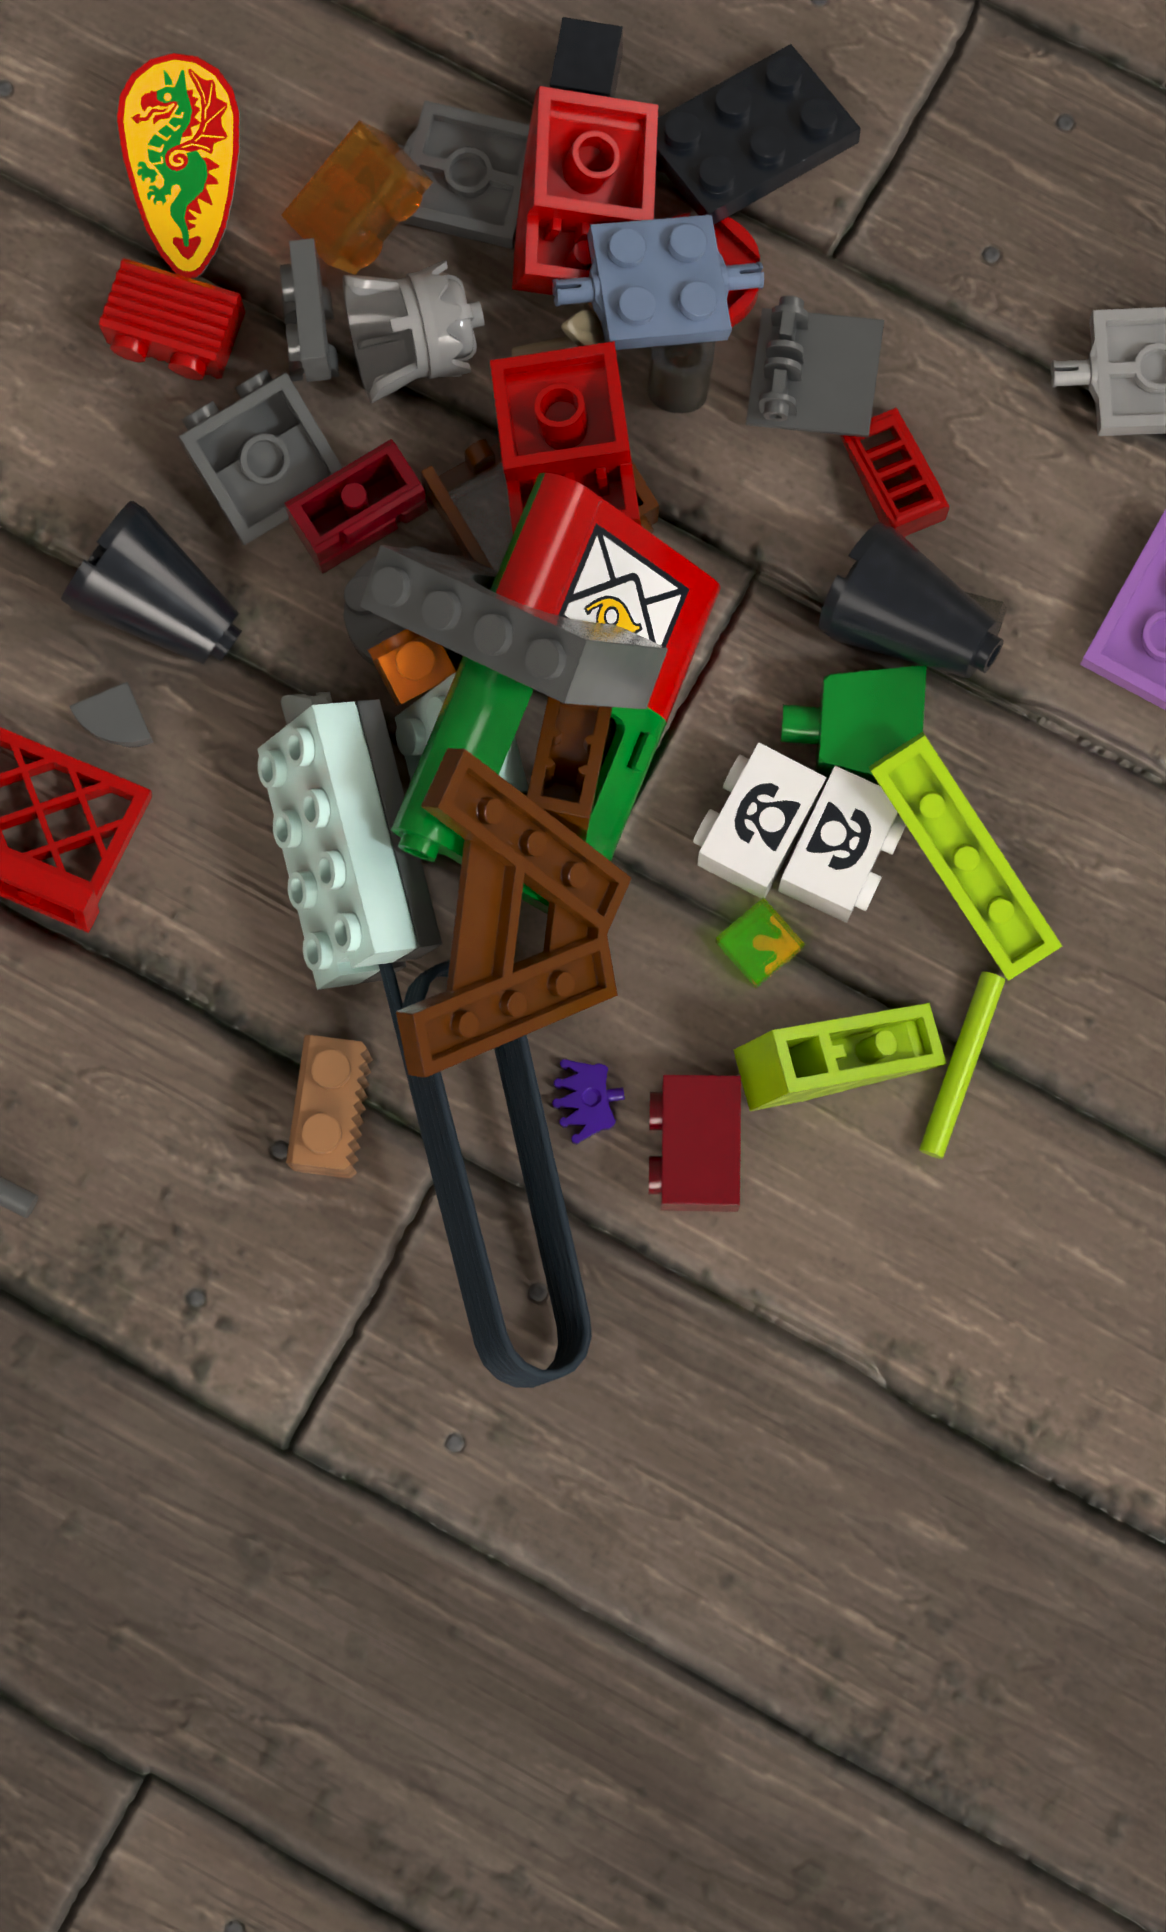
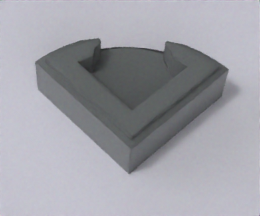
(113, 717)

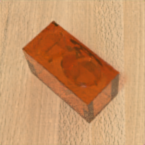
(358, 198)

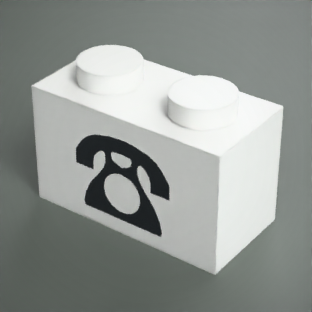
(759, 820)
(842, 845)

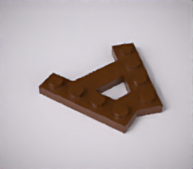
(487, 993)

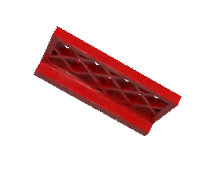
(51, 888)

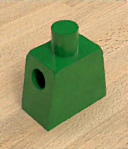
(859, 718)

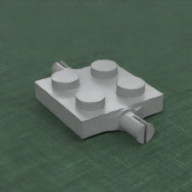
(1123, 370)

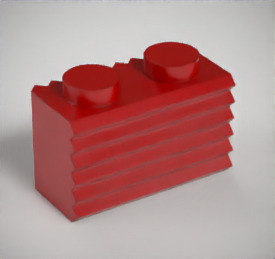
(171, 320)

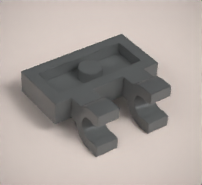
(305, 313)

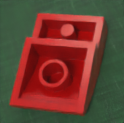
(582, 167)
(566, 419)

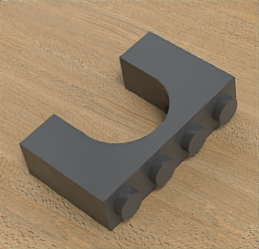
(561, 657)

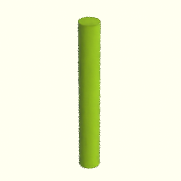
(962, 1065)

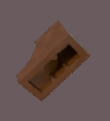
(569, 762)

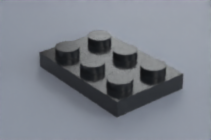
(752, 134)

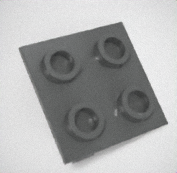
(814, 371)

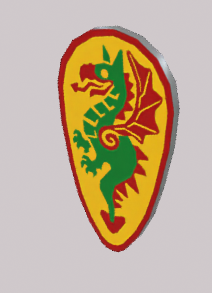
(181, 156)

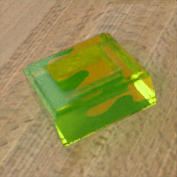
(759, 942)

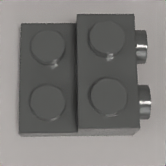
(258, 452)

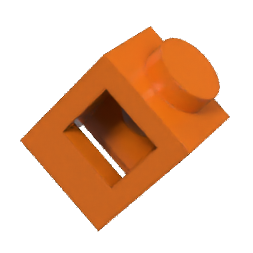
(410, 665)

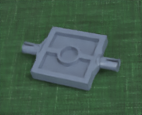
(658, 282)

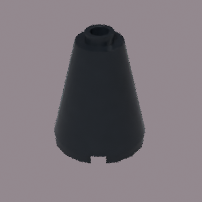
(152, 590)
(908, 608)

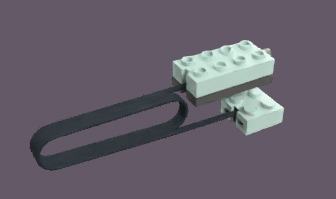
(361, 919)

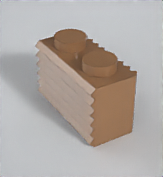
(328, 1106)

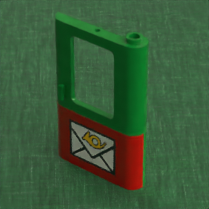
(587, 565)

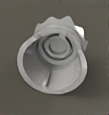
(410, 328)

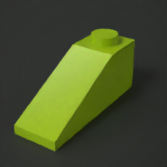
(837, 1055)

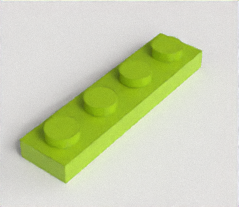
(965, 856)

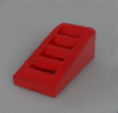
(916, 516)

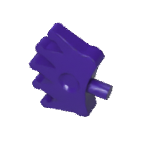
(588, 1099)

